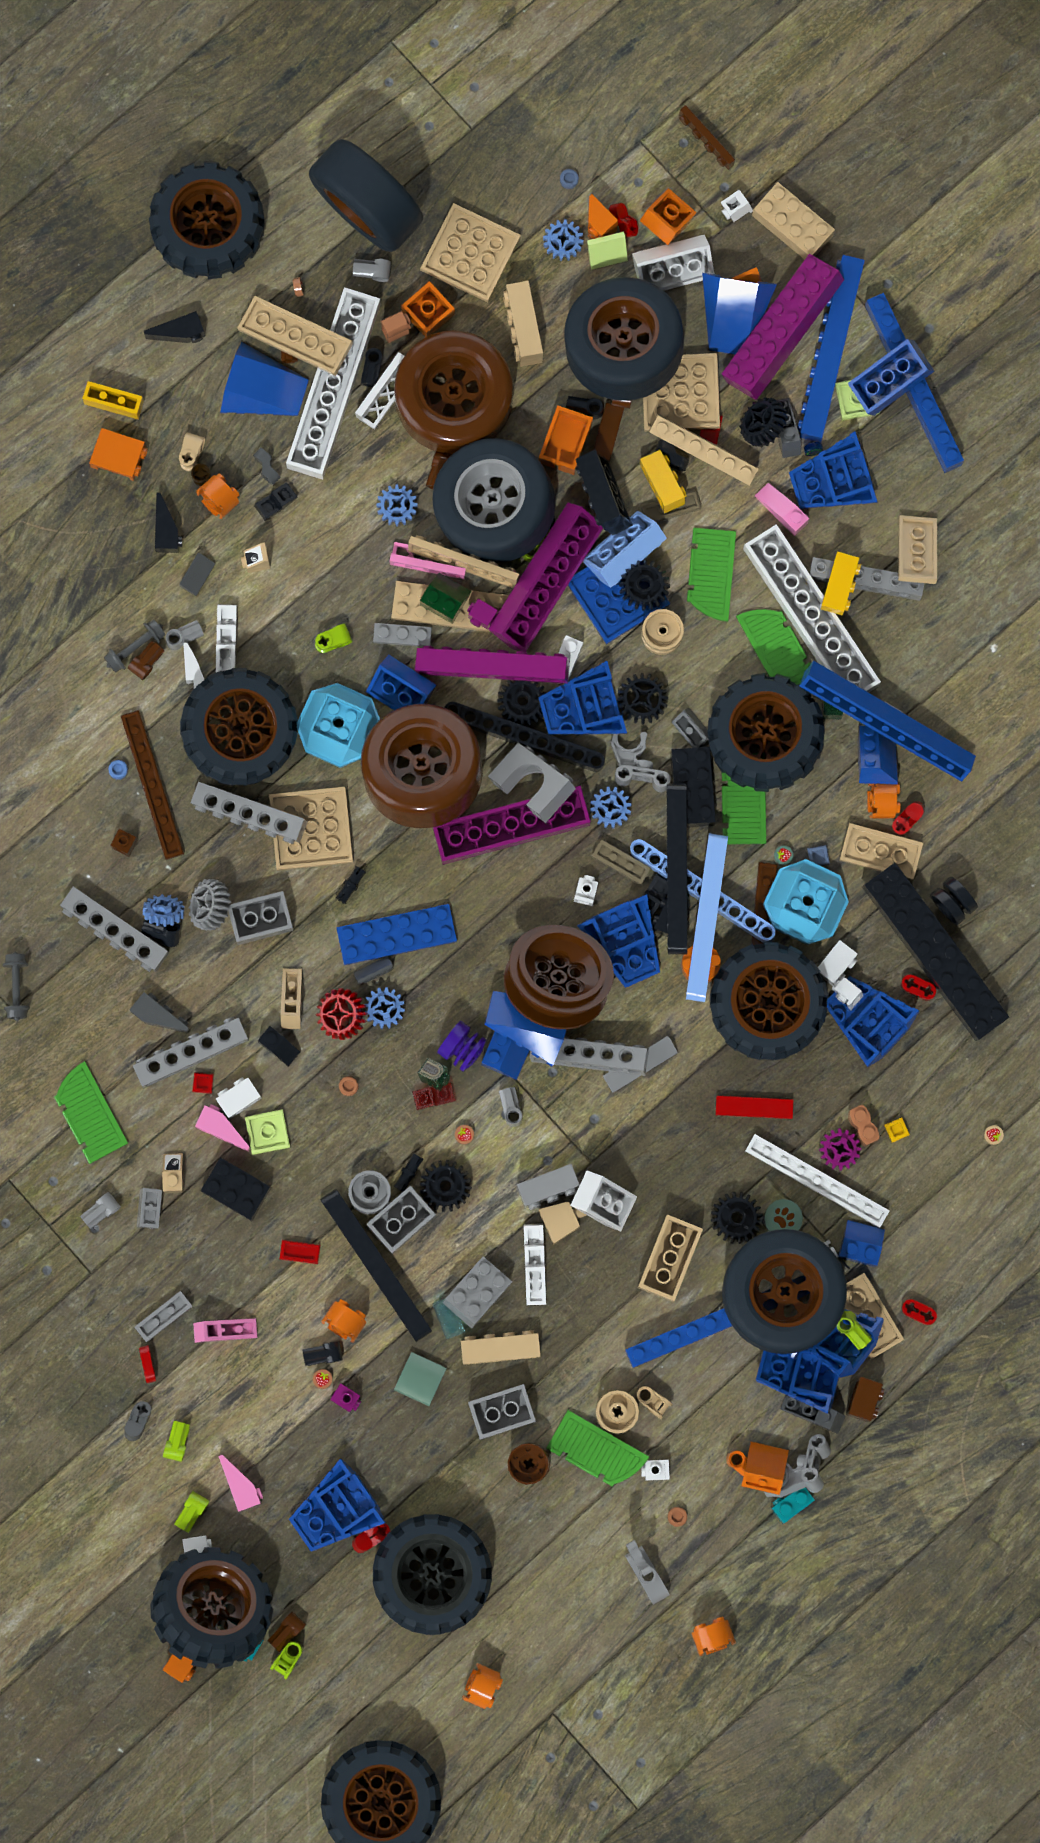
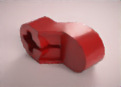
(625, 222)
(902, 824)
(363, 1542)

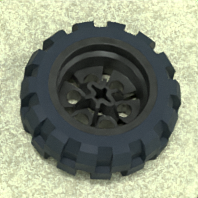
(436, 1615)

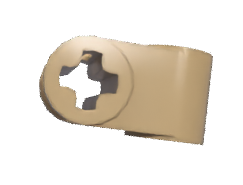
(191, 448)
(654, 1402)

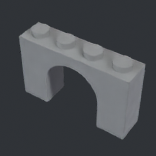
(523, 761)

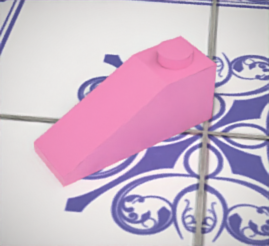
(783, 509)
(216, 1124)
(225, 1330)
(242, 1489)

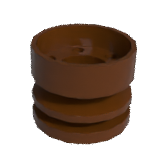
(517, 1463)

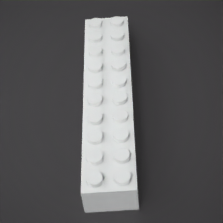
(331, 393)
(802, 604)

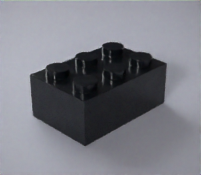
(236, 1189)

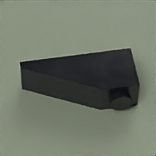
(182, 329)
(166, 533)

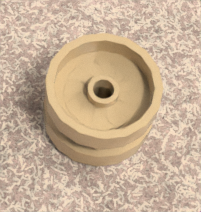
(662, 643)
(617, 1400)

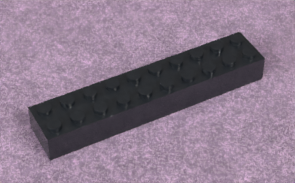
(935, 952)

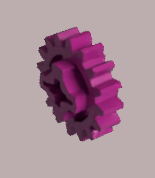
(836, 1157)

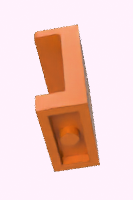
(118, 454)
(765, 1468)

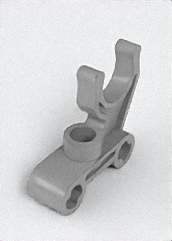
(637, 769)
(807, 1469)
(641, 1566)

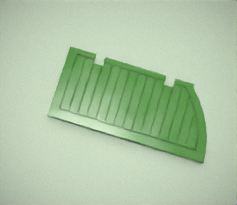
(712, 572)
(774, 644)
(744, 812)
(89, 1114)
(595, 1450)

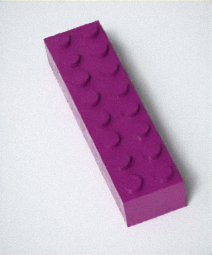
(782, 326)
(546, 578)
(506, 828)

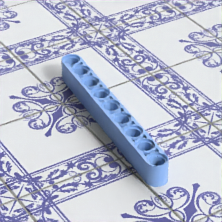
(723, 910)
(706, 917)

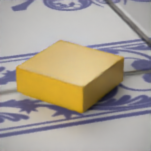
(896, 1130)

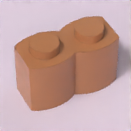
(395, 326)
(865, 1129)

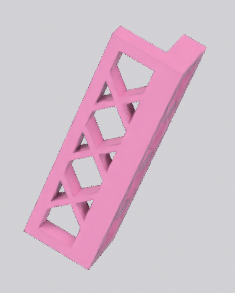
(424, 565)

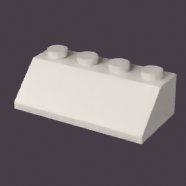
(675, 263)

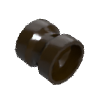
(200, 471)

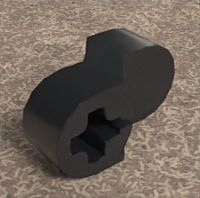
(676, 461)

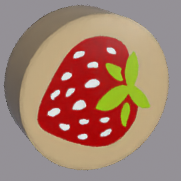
(993, 1135)

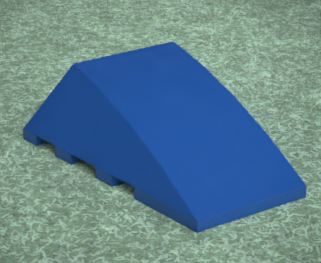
(733, 310)
(262, 386)
(834, 477)
(583, 705)
(627, 938)
(510, 1023)
(873, 1023)
(840, 1353)
(800, 1377)
(336, 1509)

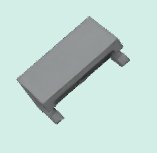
(149, 1208)

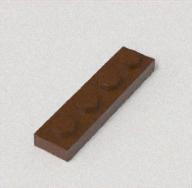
(711, 144)

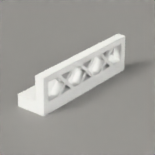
(377, 391)

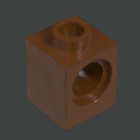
(123, 842)

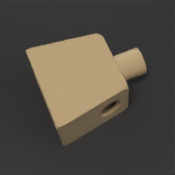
(560, 1220)

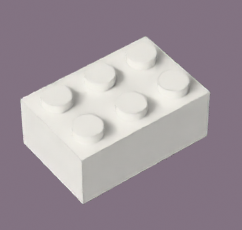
(603, 1200)

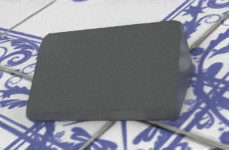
(197, 574)
(691, 728)
(373, 971)

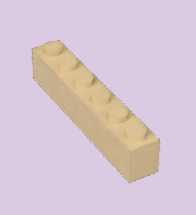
(703, 449)

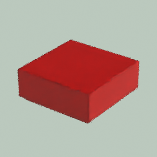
(203, 1083)

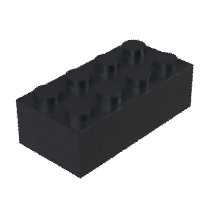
(603, 492)
(693, 768)

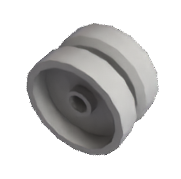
(369, 1181)

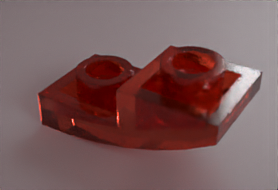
(432, 1097)

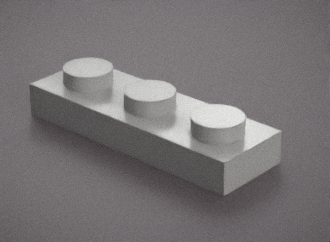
(402, 635)
(163, 1316)

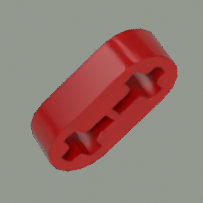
(916, 991)
(921, 1308)
(147, 1364)

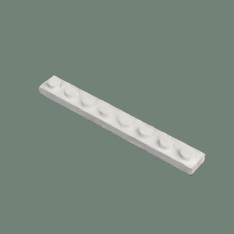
(817, 1181)

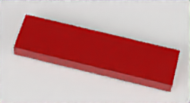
(754, 1107)

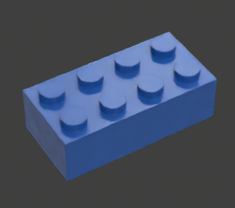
(891, 377)

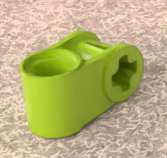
(336, 637)
(287, 1660)

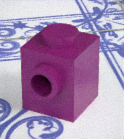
(481, 614)
(346, 1398)

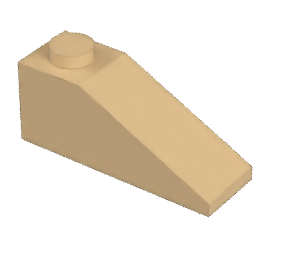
(291, 999)

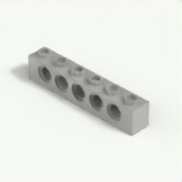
(870, 580)
(205, 792)
(76, 898)
(201, 1054)
(635, 1066)

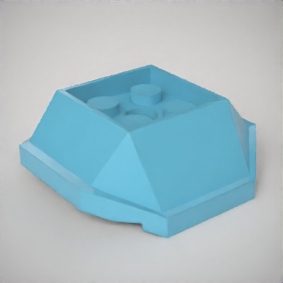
(328, 742)
(792, 916)

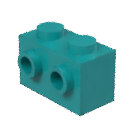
(792, 1504)

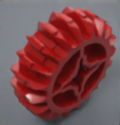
(341, 1021)

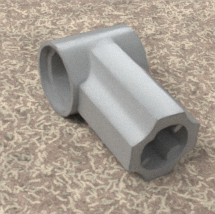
(377, 270)
(185, 633)
(510, 1105)
(104, 1207)

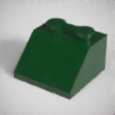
(445, 597)

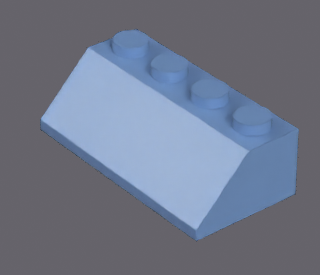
(624, 548)

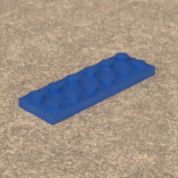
(396, 934)

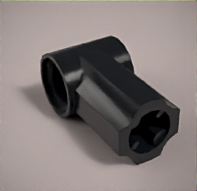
(371, 369)
(583, 406)
(169, 935)
(326, 1353)

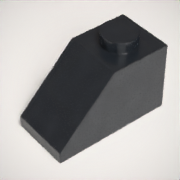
(278, 1046)

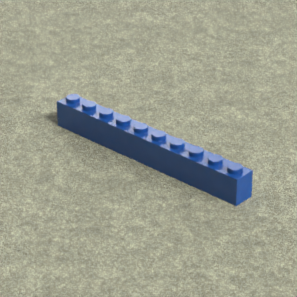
(831, 350)
(920, 394)
(887, 721)
(693, 1332)

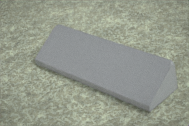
(657, 1052)

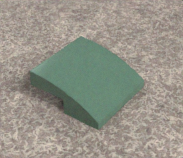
(420, 1379)

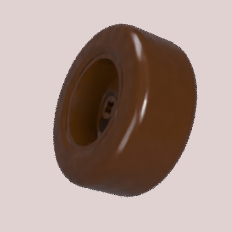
(442, 354)
(426, 728)

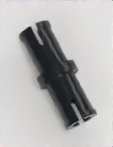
(350, 885)
(408, 1172)

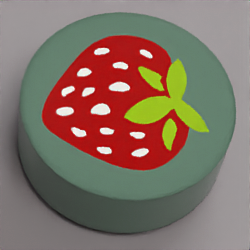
(783, 855)

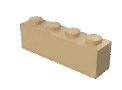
(500, 1348)

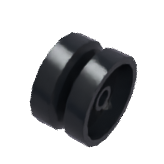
(953, 900)

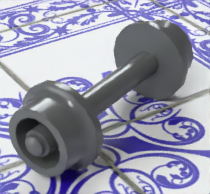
(153, 630)
(16, 961)

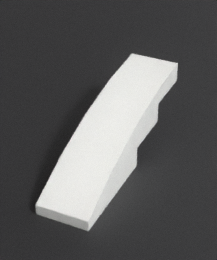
(226, 637)
(192, 669)
(534, 1264)

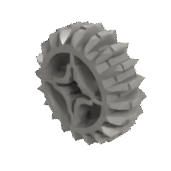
(209, 904)

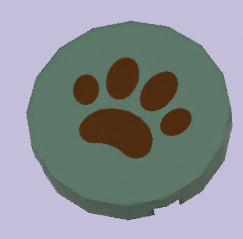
(783, 1215)

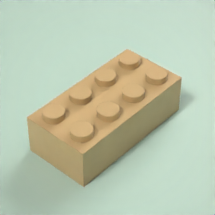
(793, 221)
(524, 324)
(670, 1258)

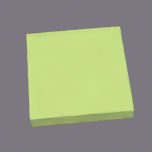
(607, 250)
(848, 402)
(267, 1132)

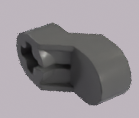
(268, 472)
(140, 1412)

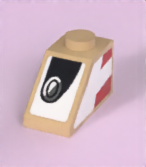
(255, 558)
(172, 1173)

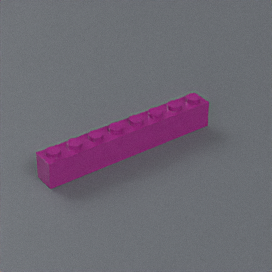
(492, 665)

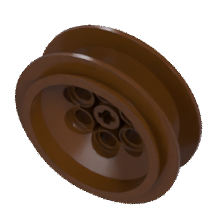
(558, 976)

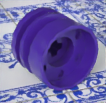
(462, 1046)

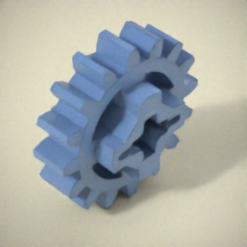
(570, 240)
(402, 499)
(612, 800)
(163, 910)
(381, 1000)

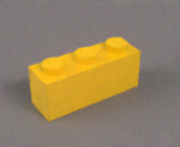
(113, 400)
(663, 481)
(841, 583)

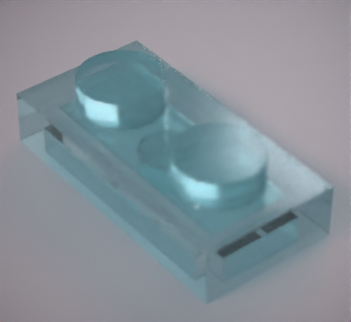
(448, 1320)

